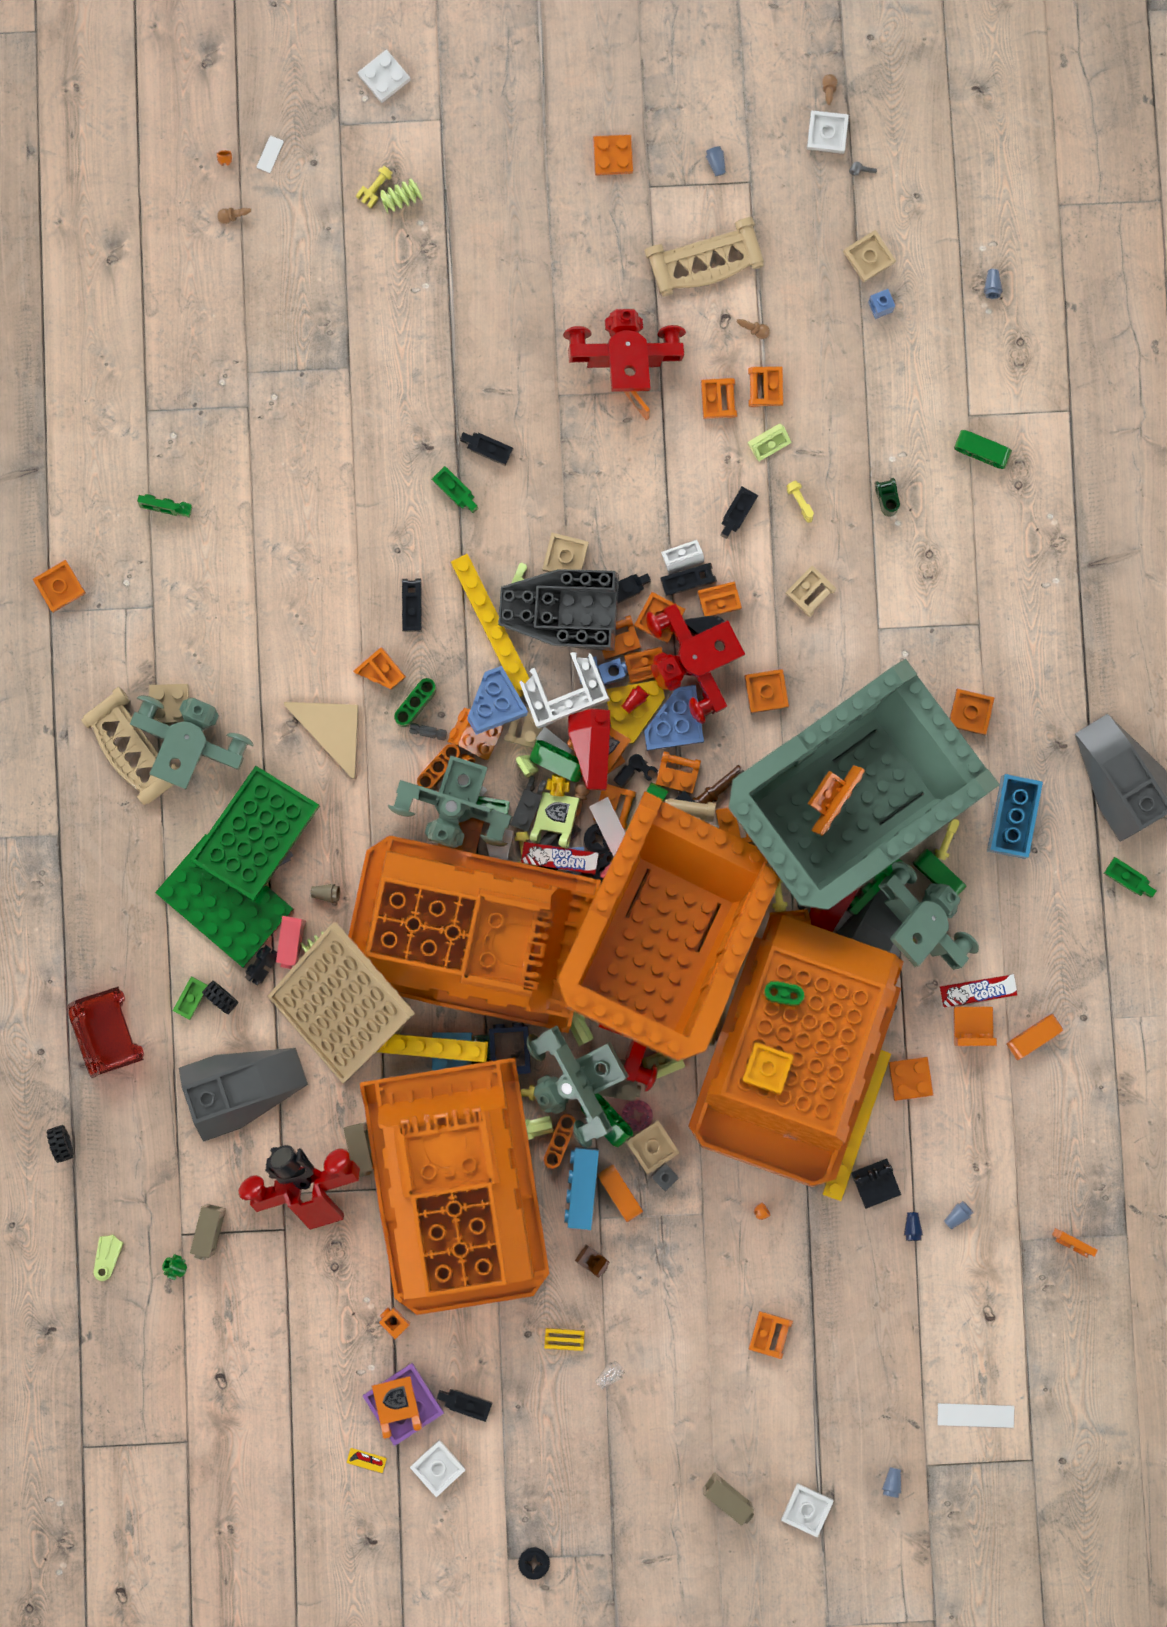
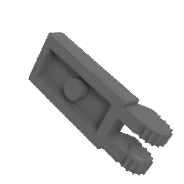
(527, 806)

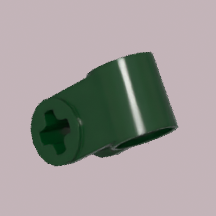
(886, 493)

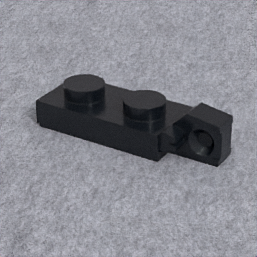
(487, 447)
(738, 511)
(631, 586)
(466, 1404)

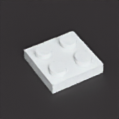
(384, 76)
(827, 132)
(437, 1468)
(807, 1510)

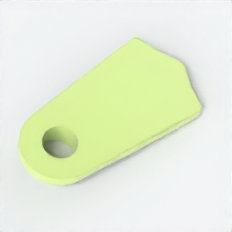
(106, 1256)

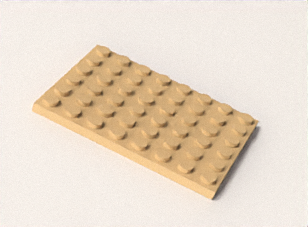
(340, 1003)

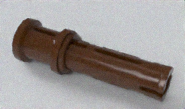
(711, 793)

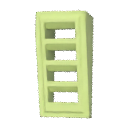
(526, 766)

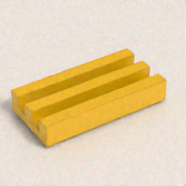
(564, 1339)

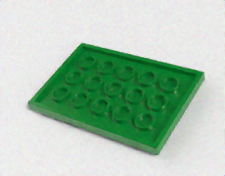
(254, 833)
(222, 912)

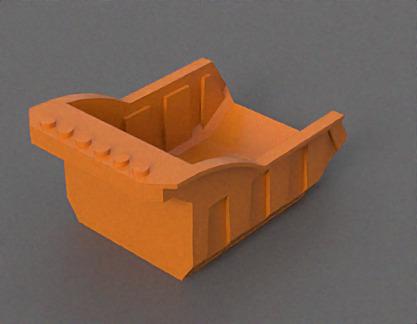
(833, 1043)

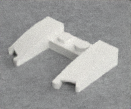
(591, 695)

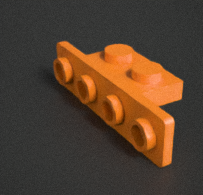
(831, 796)

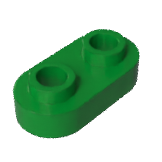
(784, 991)

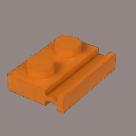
(719, 599)
(640, 664)

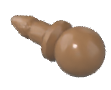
(829, 87)
(225, 215)
(760, 330)
(581, 792)

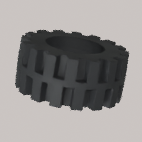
(220, 997)
(60, 1143)

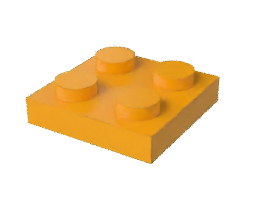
(768, 1068)

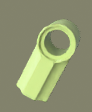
(580, 1029)
(539, 1126)

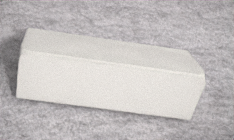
(683, 556)

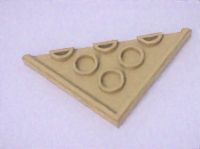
(332, 727)

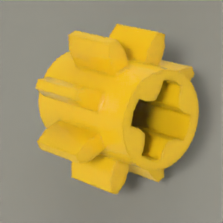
(558, 785)

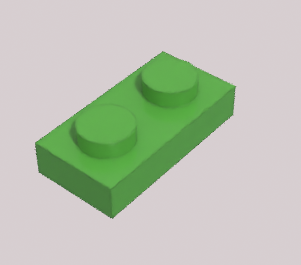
(190, 998)

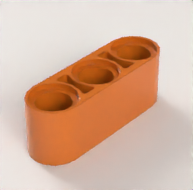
(440, 758)
(1034, 1036)
(559, 1150)
(620, 1193)

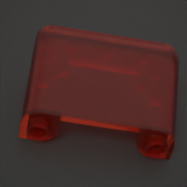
(103, 1032)

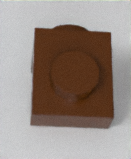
(592, 1261)

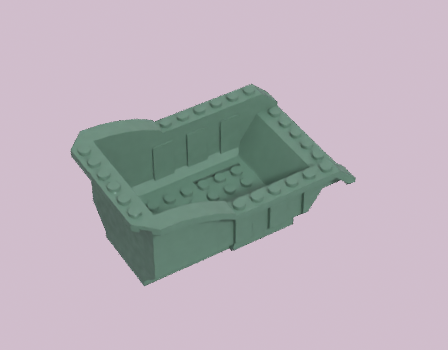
(906, 750)

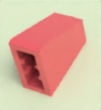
(289, 941)

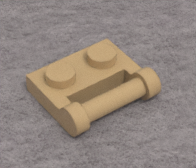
(806, 586)
(528, 734)

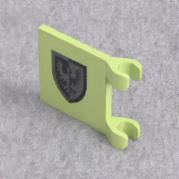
(557, 816)

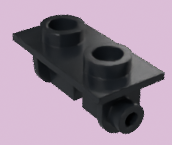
(256, 971)

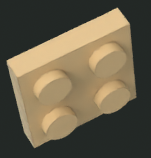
(869, 256)
(565, 553)
(171, 697)
(652, 1147)

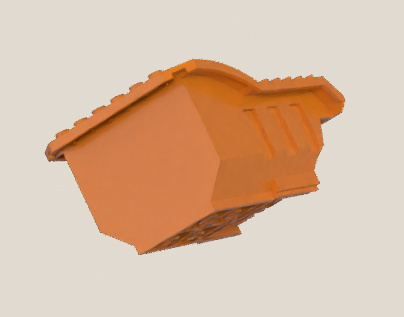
(453, 914)
(669, 939)
(456, 1186)

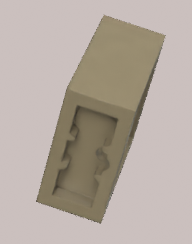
(359, 1147)
(207, 1231)
(728, 1499)

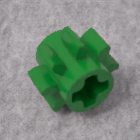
(174, 1267)

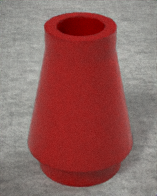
(635, 699)

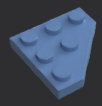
(495, 702)
(674, 722)

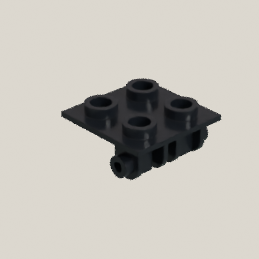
(876, 1183)

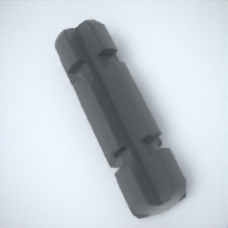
(427, 731)

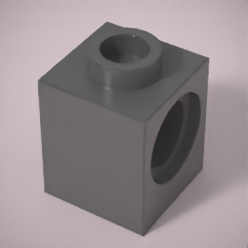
(664, 1177)

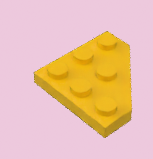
(633, 723)

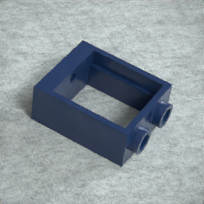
(516, 1027)

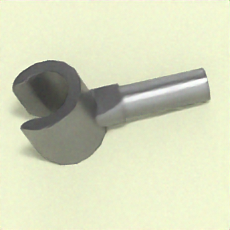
(857, 167)

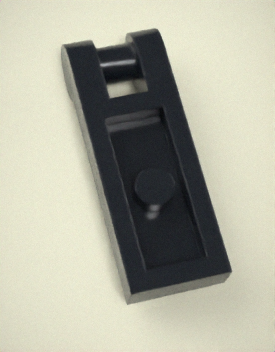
(687, 579)
(412, 606)

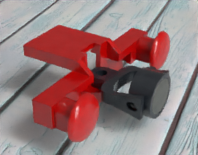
(291, 1179)

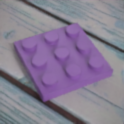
(426, 1402)

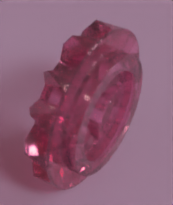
(640, 1106)

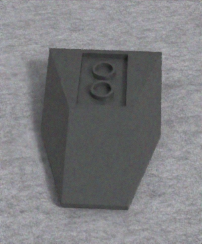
(564, 608)

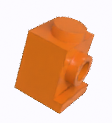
(393, 1329)

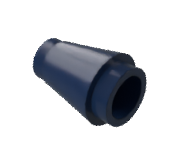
(913, 1227)

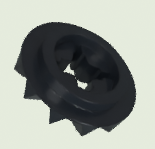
(589, 837)
(526, 1568)

